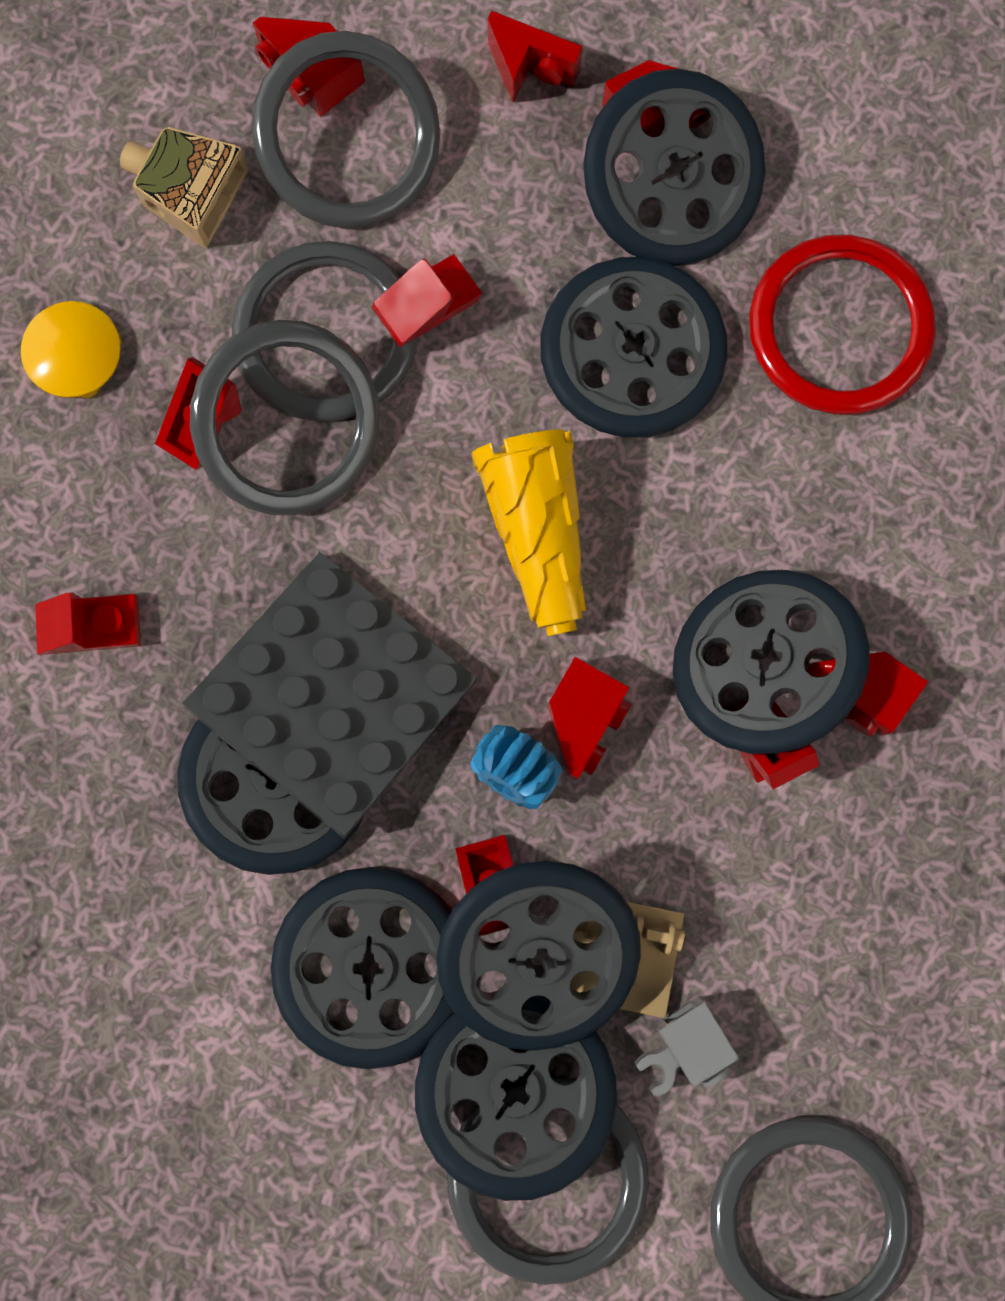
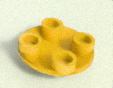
(71, 349)

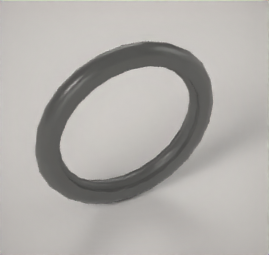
(266, 141)
(247, 315)
(206, 397)
(810, 1132)
(580, 1262)

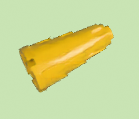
(536, 516)

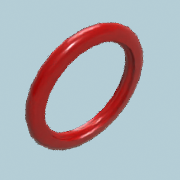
(846, 401)

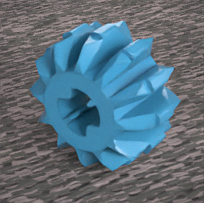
(516, 766)

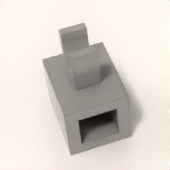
(694, 1045)

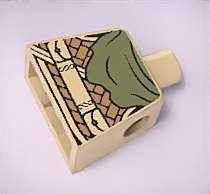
(186, 180)

